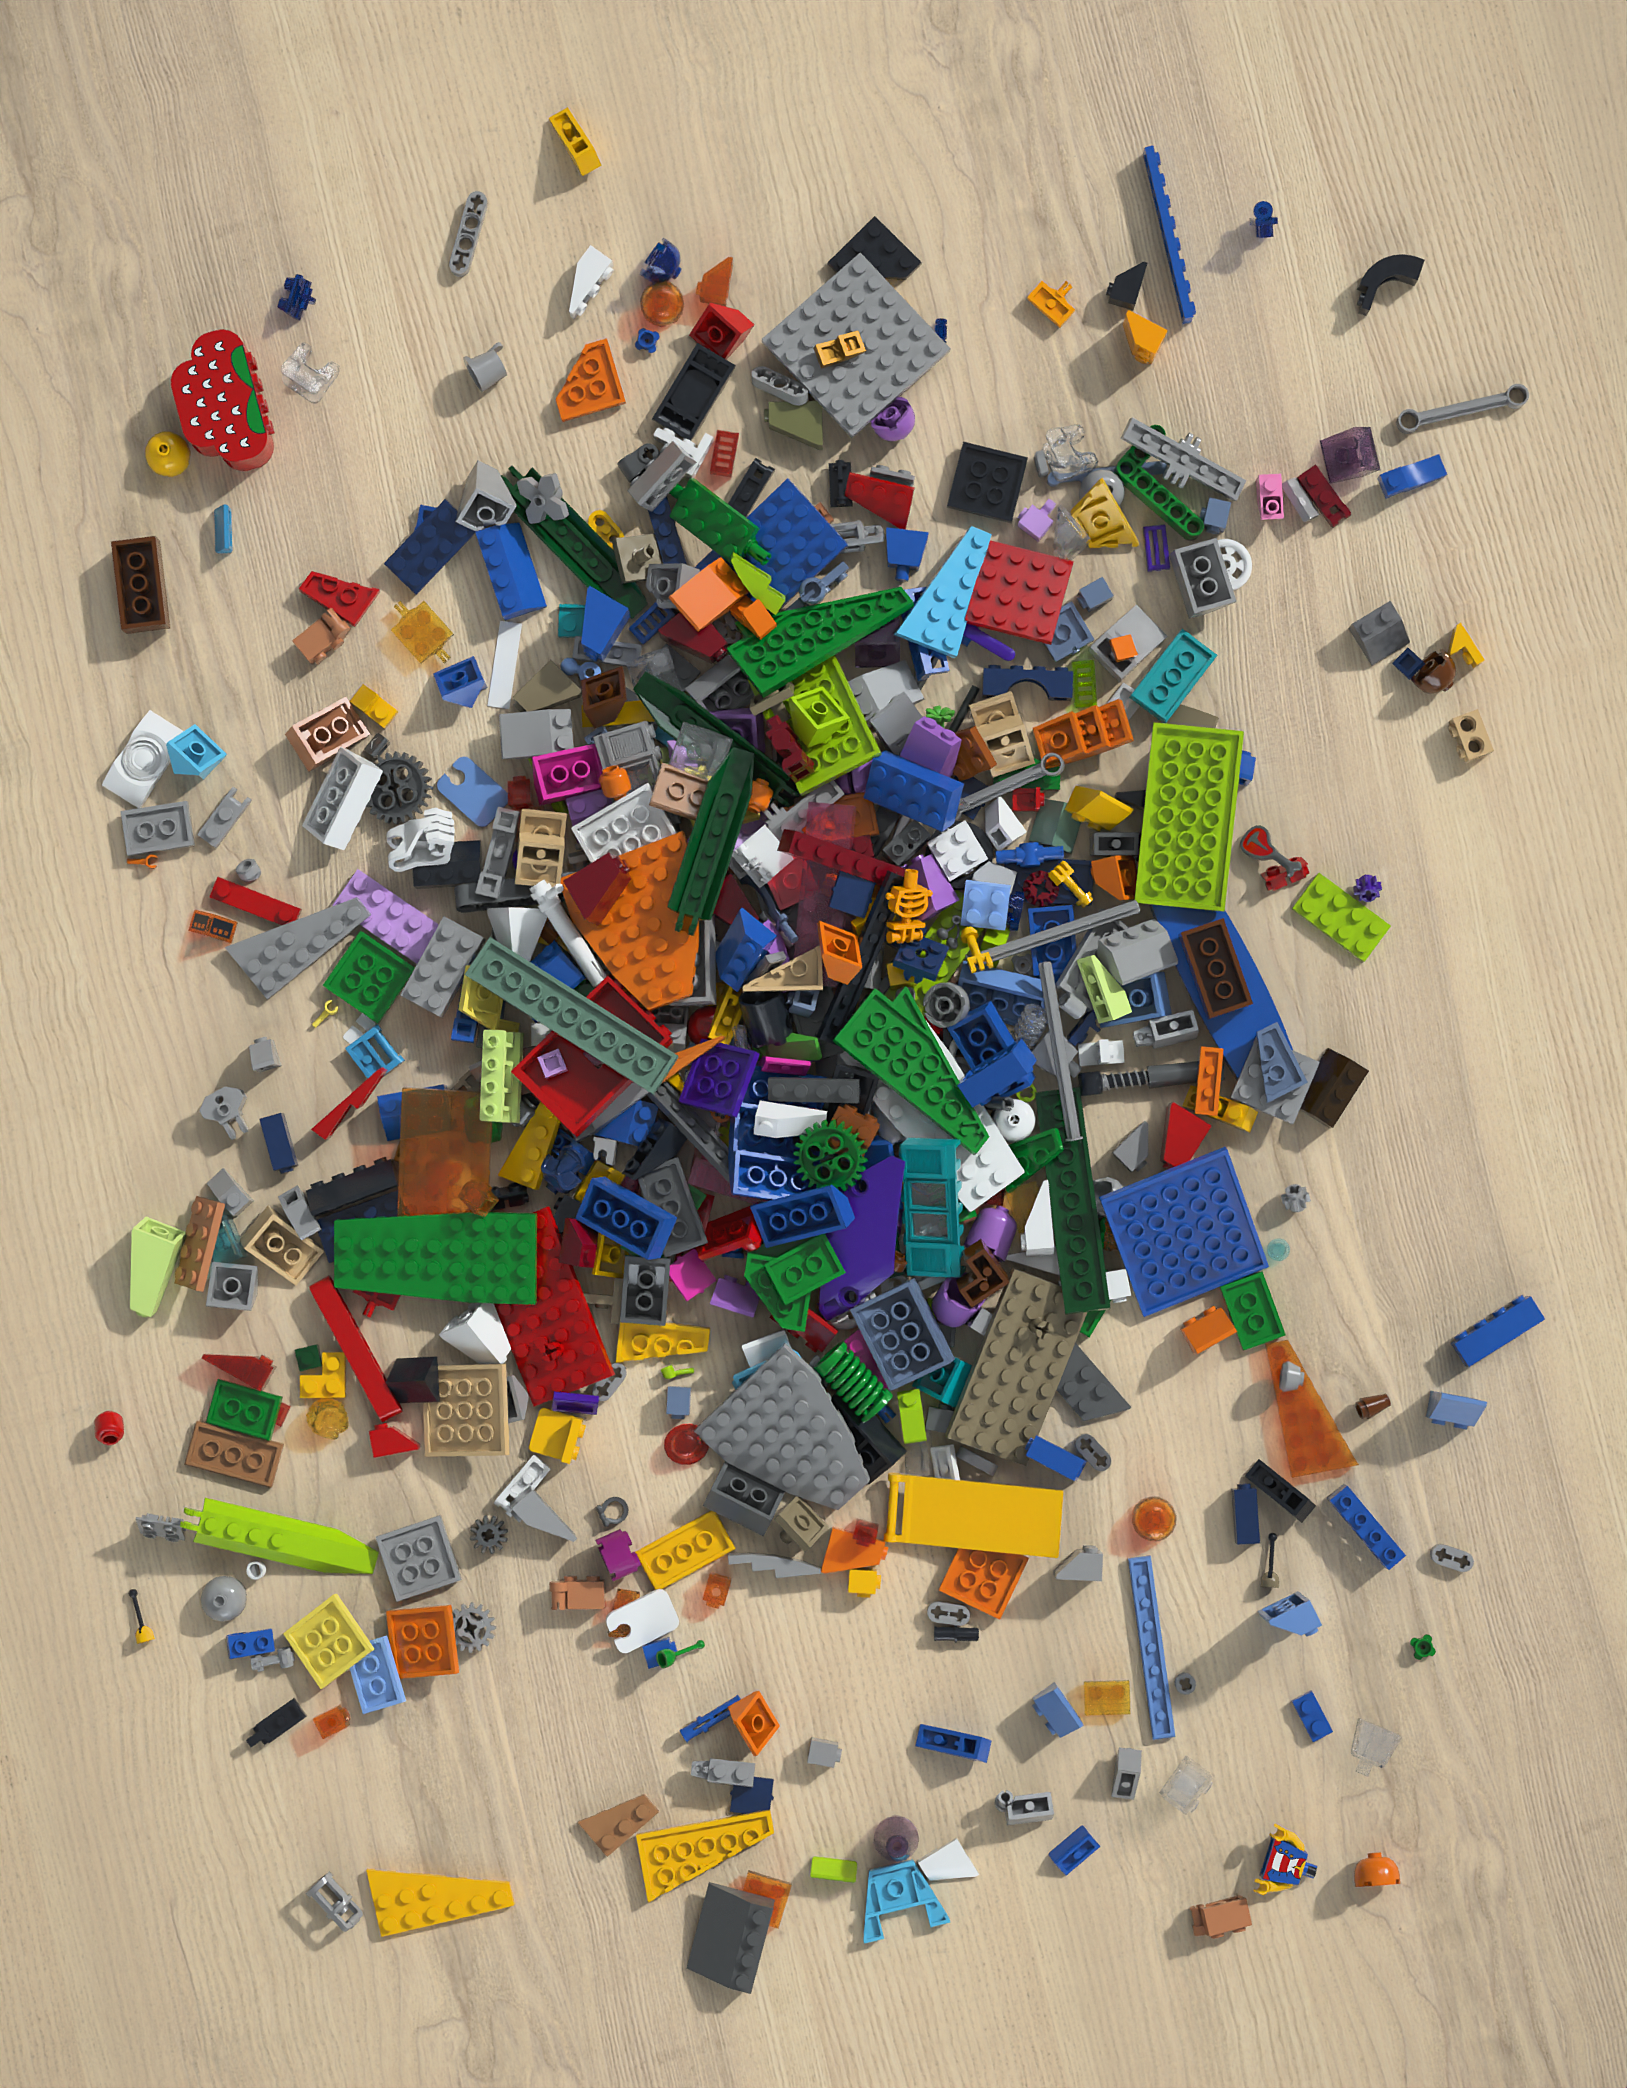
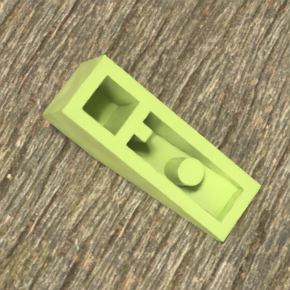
(1104, 991)

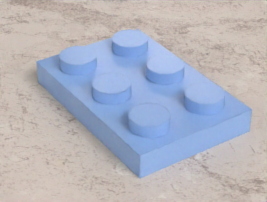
(377, 1678)

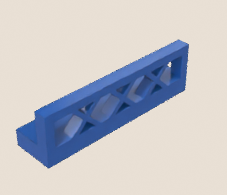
(920, 654)

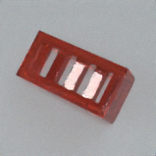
(719, 470)

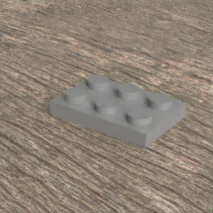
(157, 828)

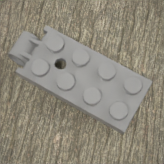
(1076, 998)

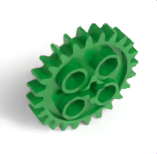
(821, 1138)

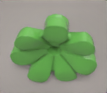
(939, 715)

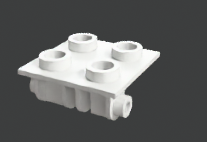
(760, 856)

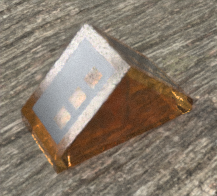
(213, 926)

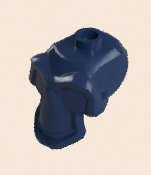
(563, 1171)

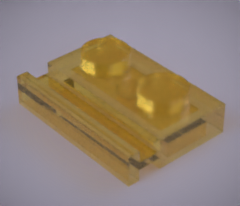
(1021, 1203)
(1107, 1697)

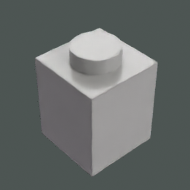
(824, 1752)

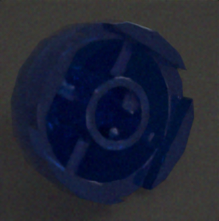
(662, 263)

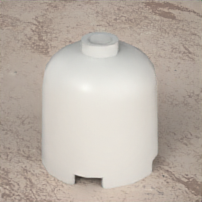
(1015, 1132)

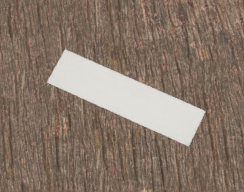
(504, 664)

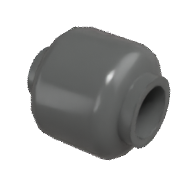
(527, 1109)

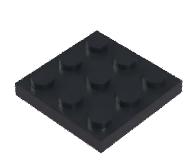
(987, 482)

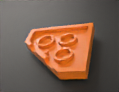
(591, 383)

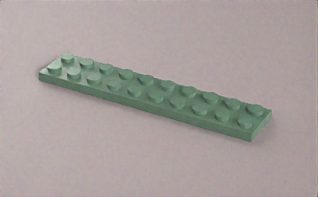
(572, 1015)

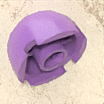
(895, 421)

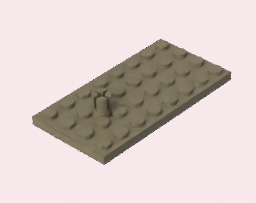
(1016, 1368)

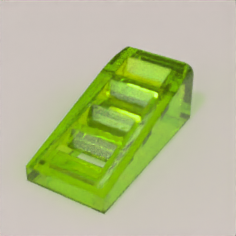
(1078, 665)

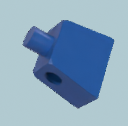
(905, 551)

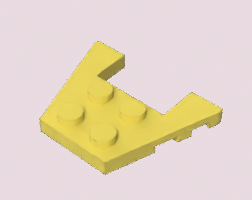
(483, 1006)

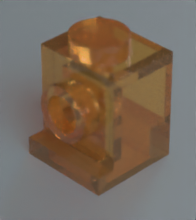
(720, 1582)

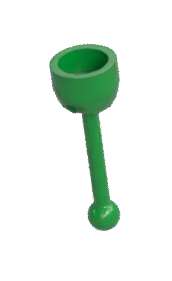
(667, 1657)

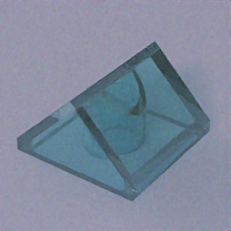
(228, 1244)

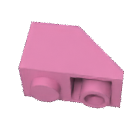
(1270, 496)

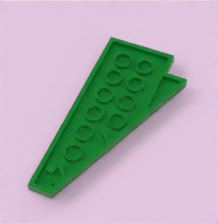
(812, 635)
(904, 1054)

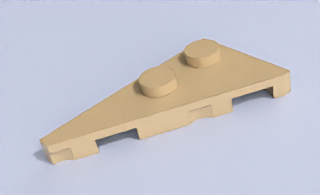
(799, 974)

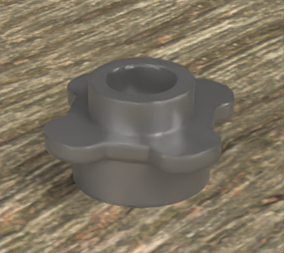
(1027, 960)

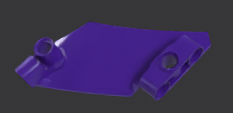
(869, 1242)

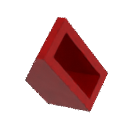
(390, 1441)

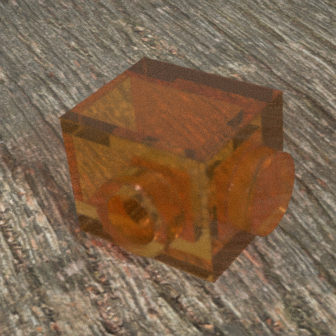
(478, 1197)
(332, 1721)

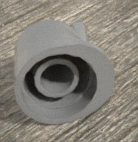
(486, 368)

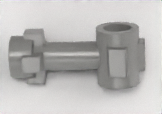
(284, 1657)

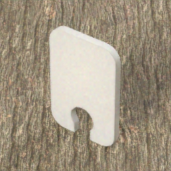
(647, 1617)

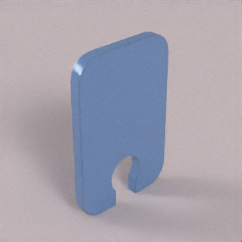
(477, 795)

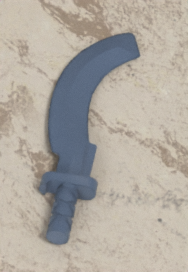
(781, 920)

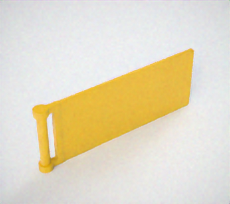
(976, 1515)

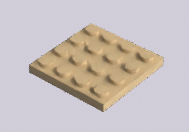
(470, 1412)

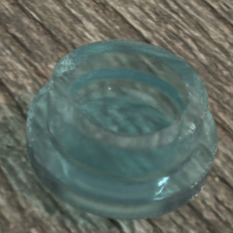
(1278, 1249)

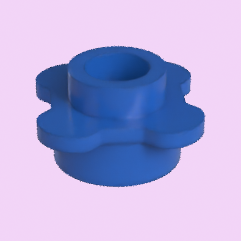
(647, 334)

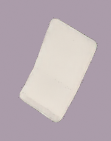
(353, 1033)

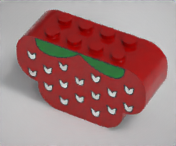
(223, 403)

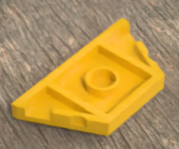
(1103, 518)

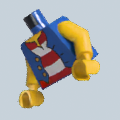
(1284, 1863)

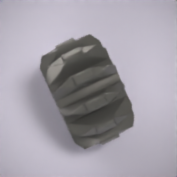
(493, 1540)

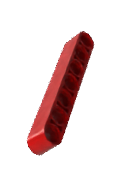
(355, 1348)

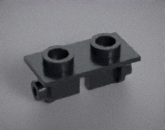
(838, 480)
(514, 1193)

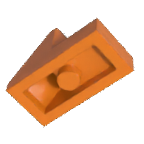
(753, 616)

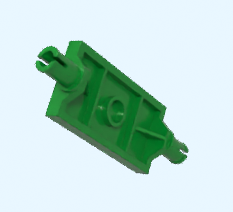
(716, 522)

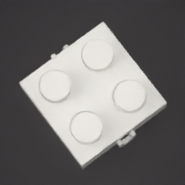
(957, 851)

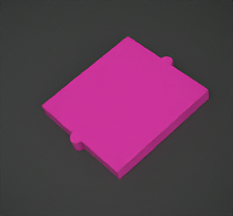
(690, 1275)

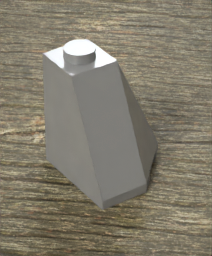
(485, 499)

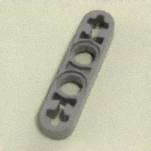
(466, 233)

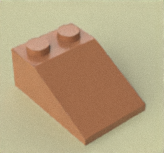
(323, 733)

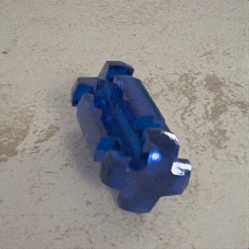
(941, 328)

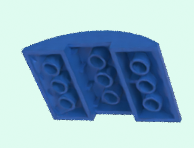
(763, 1164)

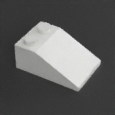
(1038, 1230)

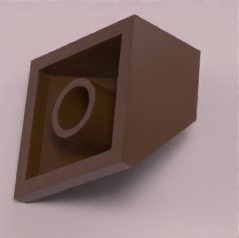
(604, 696)

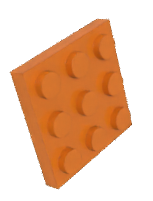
(983, 1579)
(423, 1641)

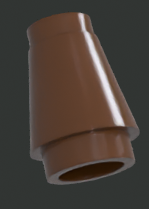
(1370, 1406)

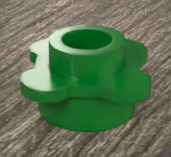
(1427, 1651)

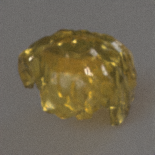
(327, 1418)

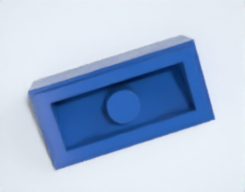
(1074, 1850)

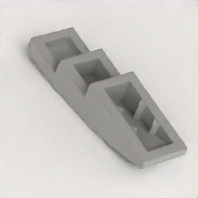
(783, 1565)

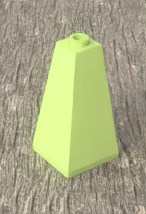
(153, 1258)

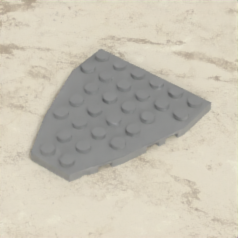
(788, 1433)

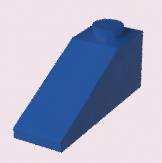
(953, 1743)

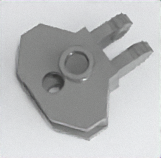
(226, 1111)

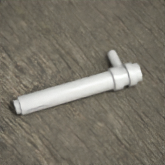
(550, 905)

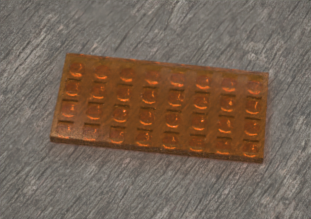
(440, 1149)

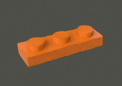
(1208, 1081)

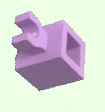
(1036, 521)

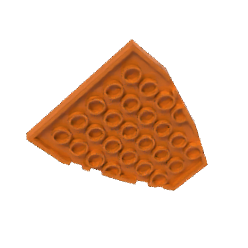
(639, 931)

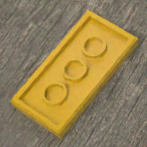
(685, 1550)

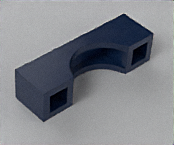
(1056, 684)

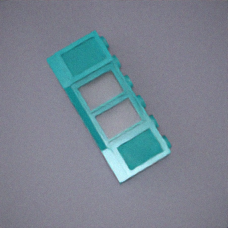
(932, 1207)

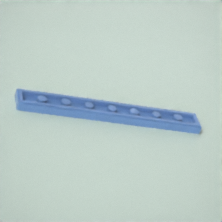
(1151, 1647)

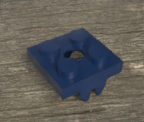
(921, 967)

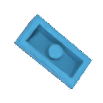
(223, 529)

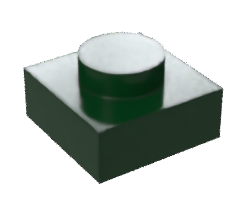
(308, 1357)

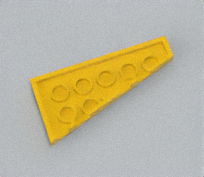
(686, 1851)
(423, 1900)

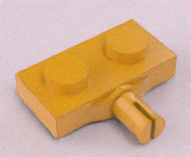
(1052, 302)

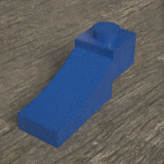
(1411, 476)

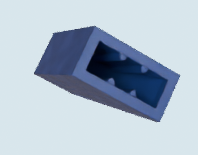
(1055, 1457)

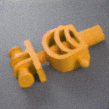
(913, 904)

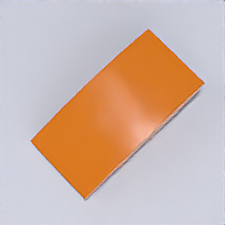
(1083, 733)

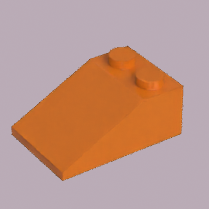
(709, 594)

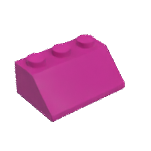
(566, 773)

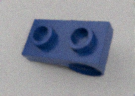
(250, 1643)

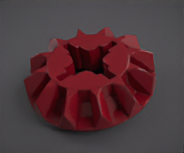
(1030, 891)

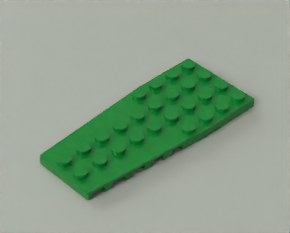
(440, 1256)

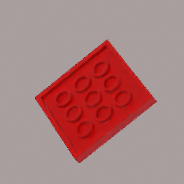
(1019, 592)

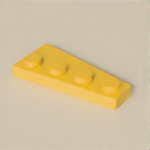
(531, 1149)
(650, 1341)

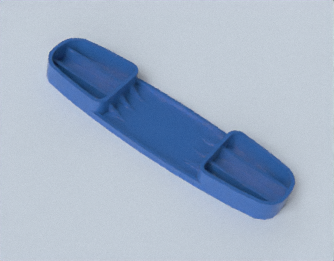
(1238, 1028)

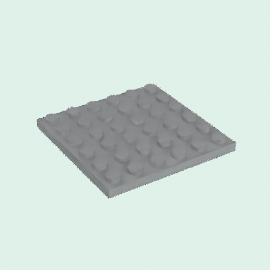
(894, 335)

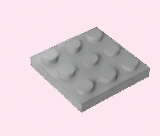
(1250, 1087)
(418, 1558)

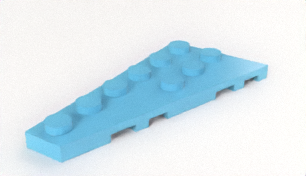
(941, 610)

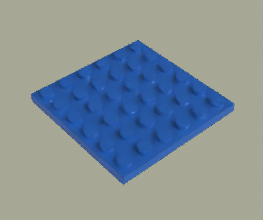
(1184, 1231)

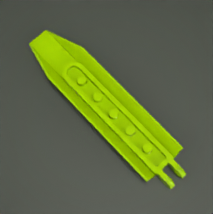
(279, 1538)

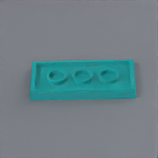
(1173, 676)

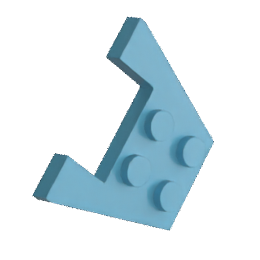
(895, 1889)

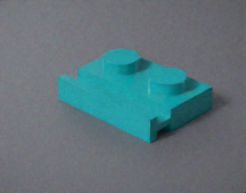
(570, 620)

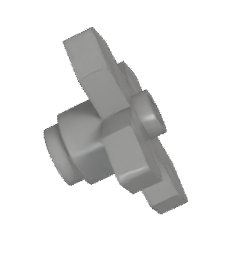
(544, 498)

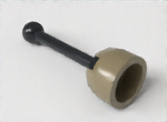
(1270, 1578)

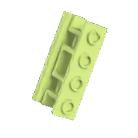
(499, 1086)

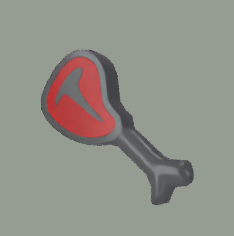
(1258, 845)

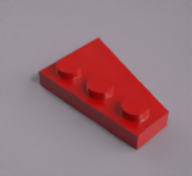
(881, 497)
(347, 599)

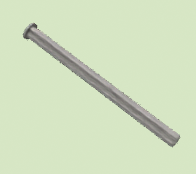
(1062, 931)
(1059, 1051)

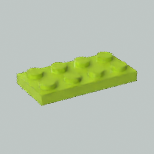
(1341, 917)

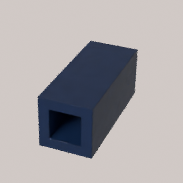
(279, 1143)
(1245, 1514)

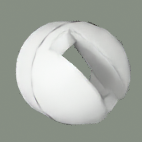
(253, 1571)

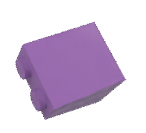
(932, 746)
(933, 878)

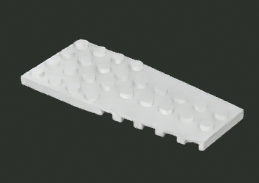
(981, 1173)

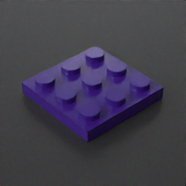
(719, 1079)

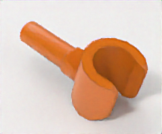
(143, 861)

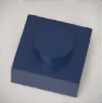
(1408, 663)

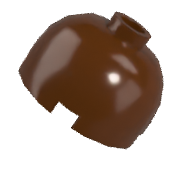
(1436, 674)

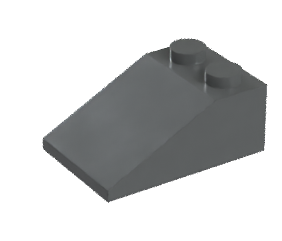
(645, 1290)

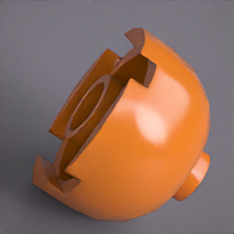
(1376, 1871)

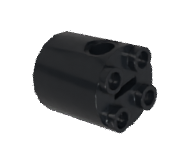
(765, 1017)

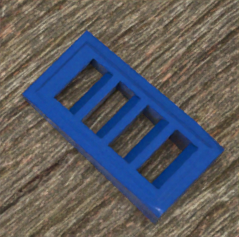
(647, 615)

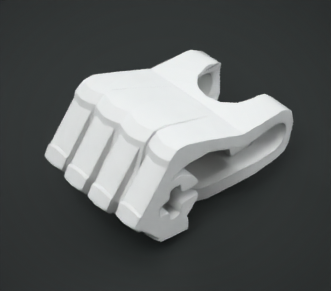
(422, 841)

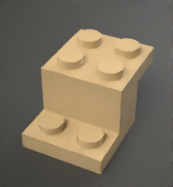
(1003, 733)
(540, 847)

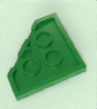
(789, 1316)

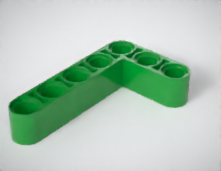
(1155, 488)

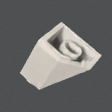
(478, 1334)

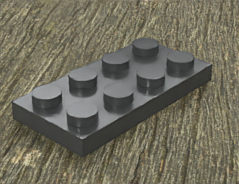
(669, 1190)

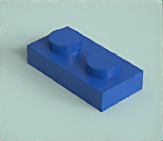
(1312, 1716)

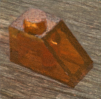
(716, 283)

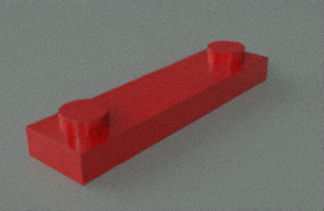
(254, 902)

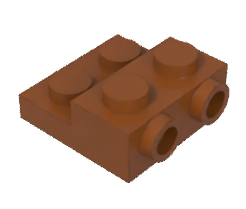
(972, 754)
(865, 1125)

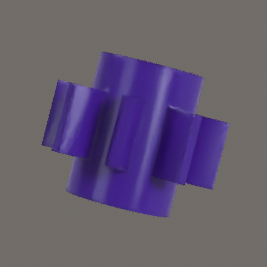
(1367, 888)

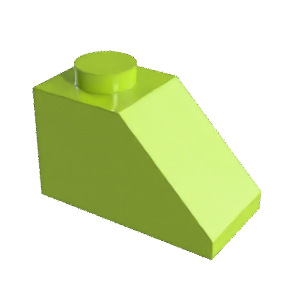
(911, 1416)

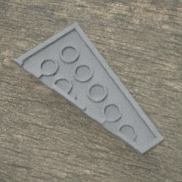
(286, 951)

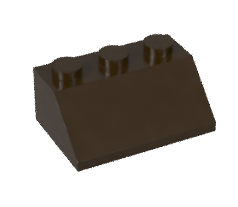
(1332, 1087)

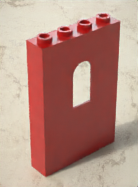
(584, 1090)

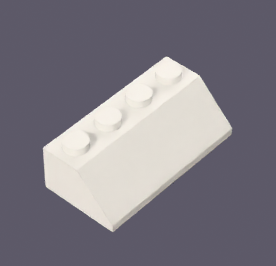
(342, 799)

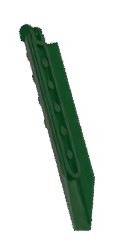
(579, 549)
(673, 707)
(713, 839)

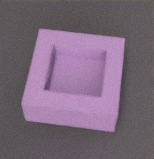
(552, 1064)

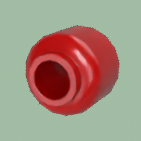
(109, 1427)

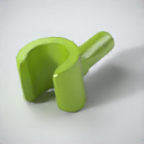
(668, 1372)

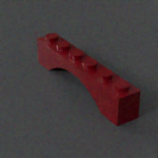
(835, 856)

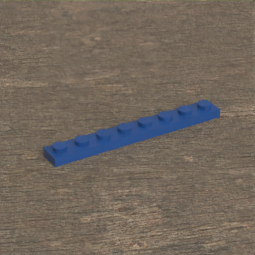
(1171, 244)

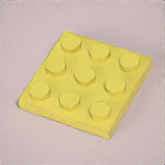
(328, 1641)

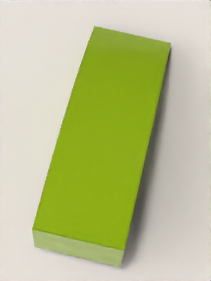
(758, 583)

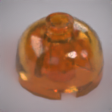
(662, 303)
(1154, 1518)

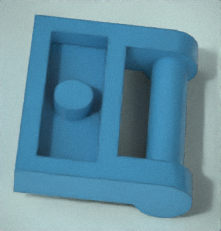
(368, 1058)

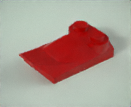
(731, 1233)

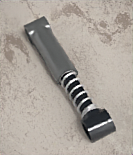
(1156, 1076)

